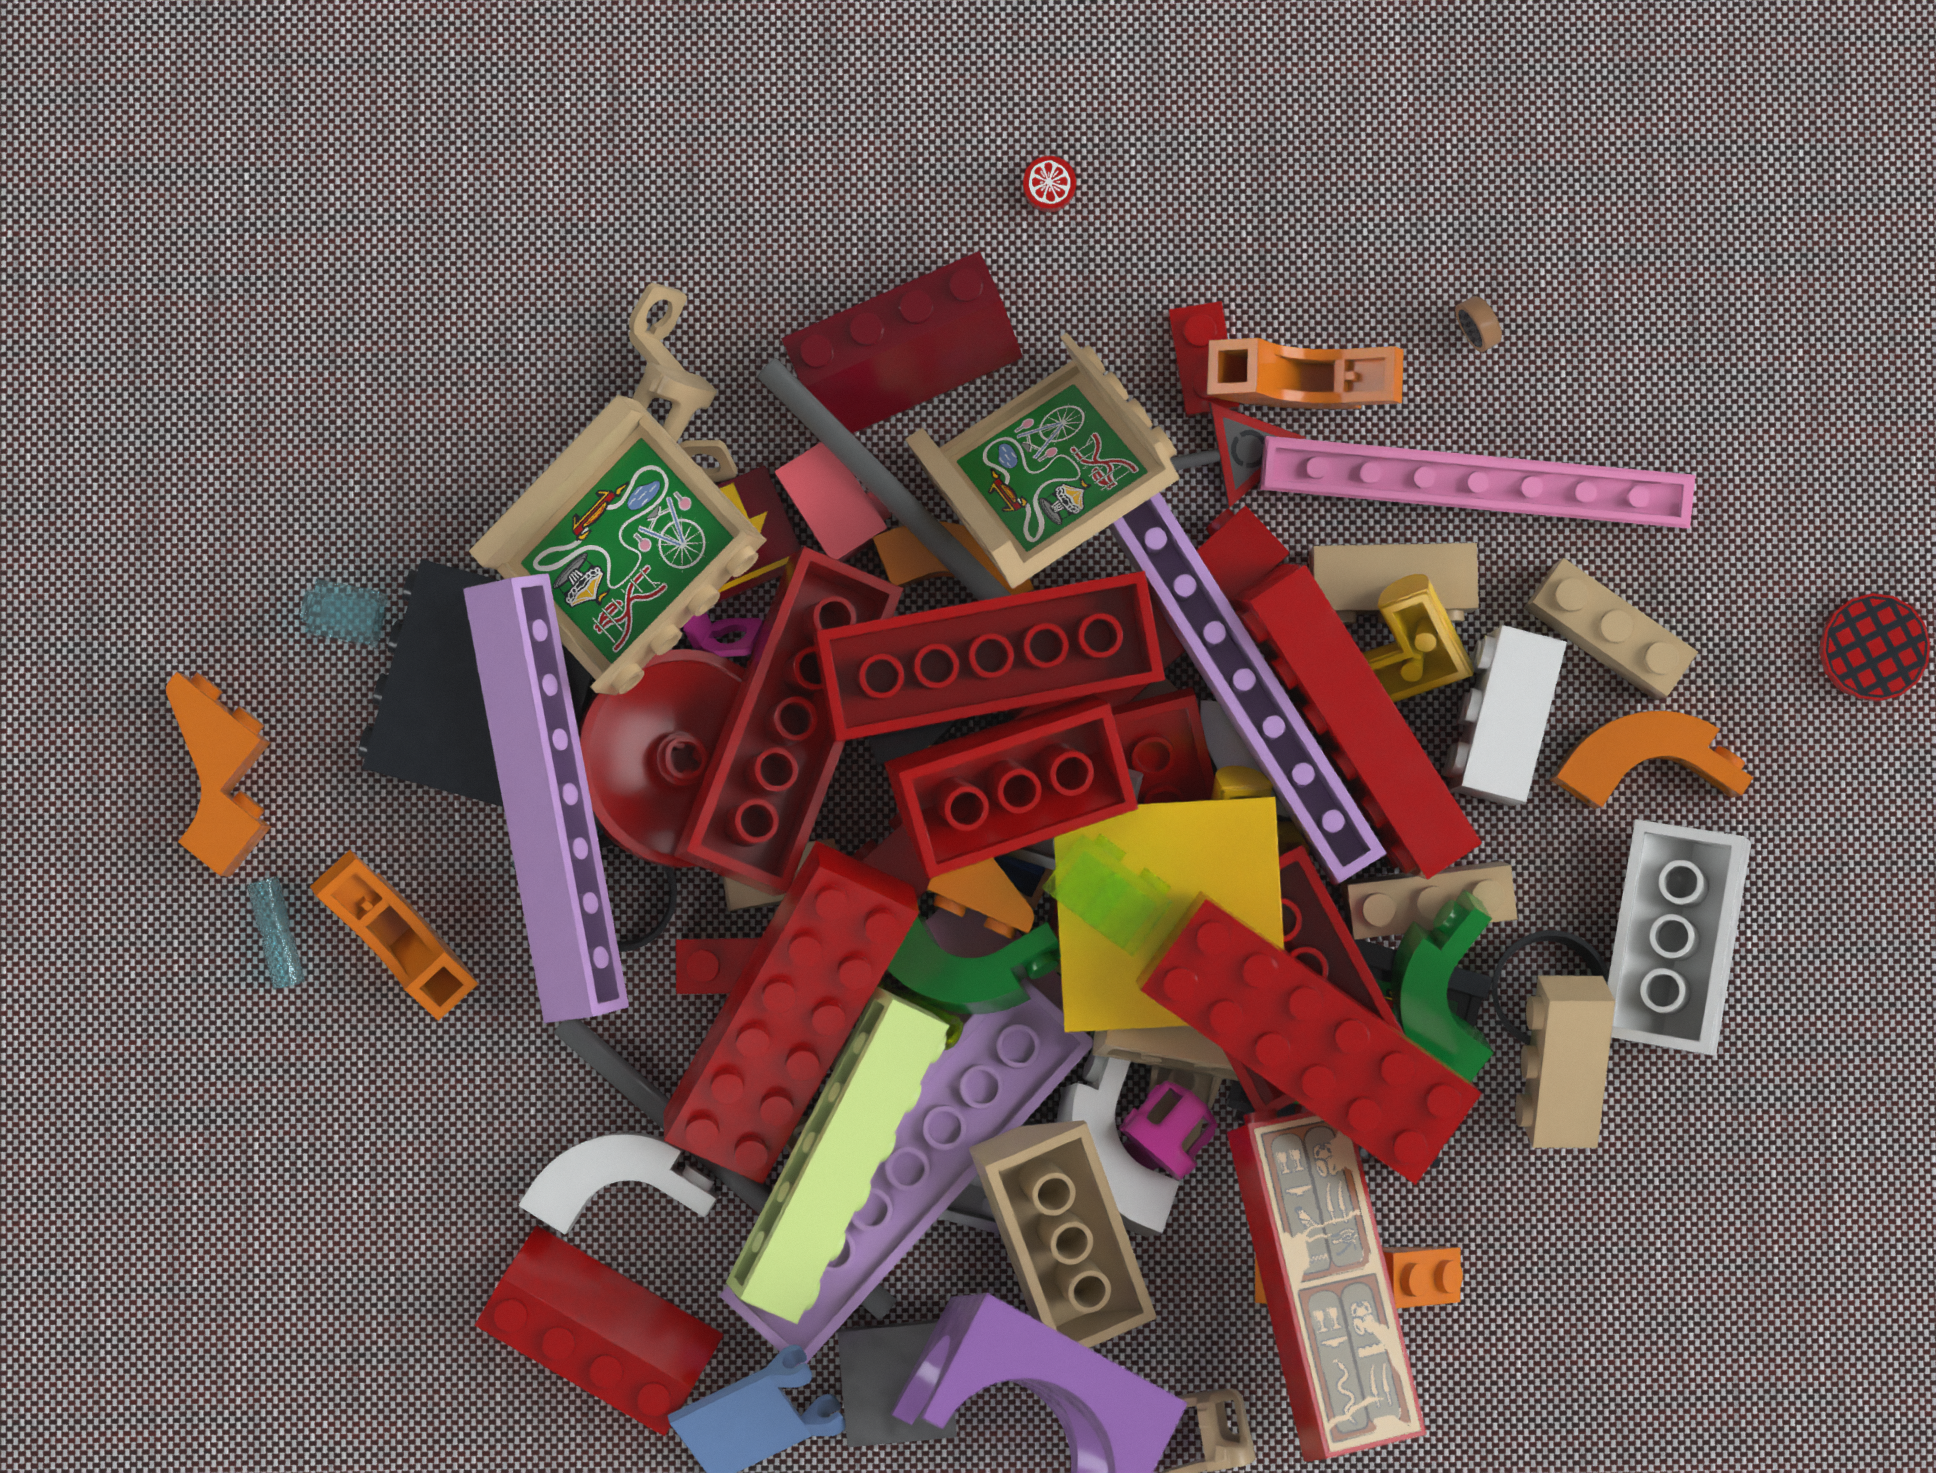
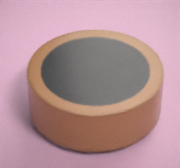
(1478, 323)

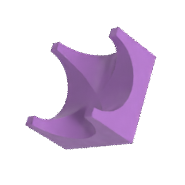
(1106, 1411)

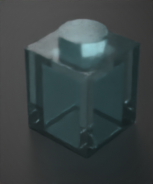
(344, 613)

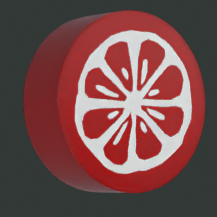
(1049, 184)

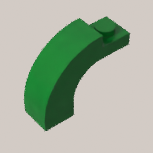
(1421, 983)
(973, 984)

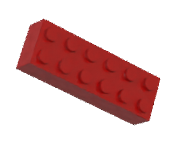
(988, 656)
(1355, 721)
(778, 736)
(790, 1012)
(1307, 1037)

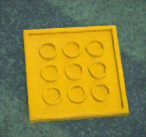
(1191, 846)

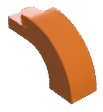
(395, 933)

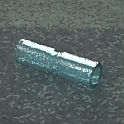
(277, 940)

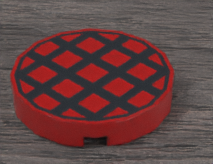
(1874, 647)

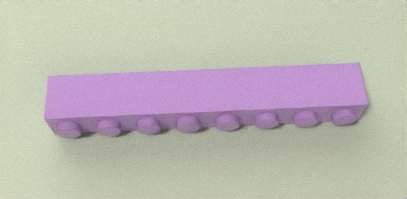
(1247, 690)
(546, 798)

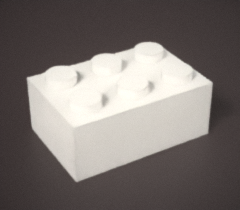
(1504, 715)

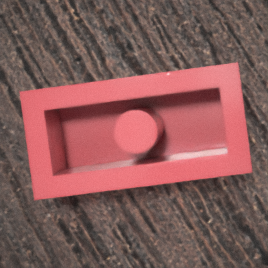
(833, 503)

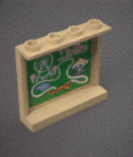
(1050, 466)
(627, 541)

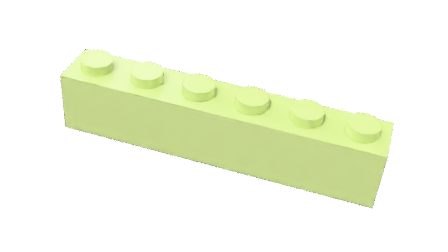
(837, 1156)

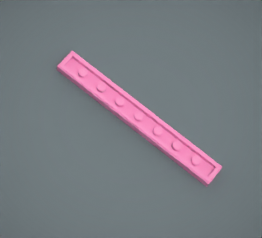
(1477, 482)

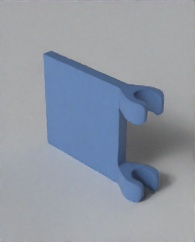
(755, 1417)

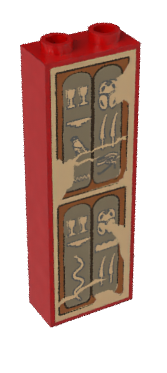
(1325, 1284)

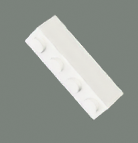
(1676, 935)

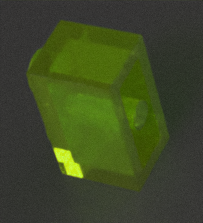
(1109, 894)

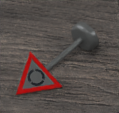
(1238, 450)

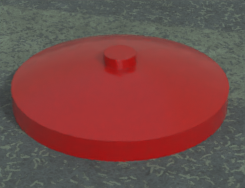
(653, 748)

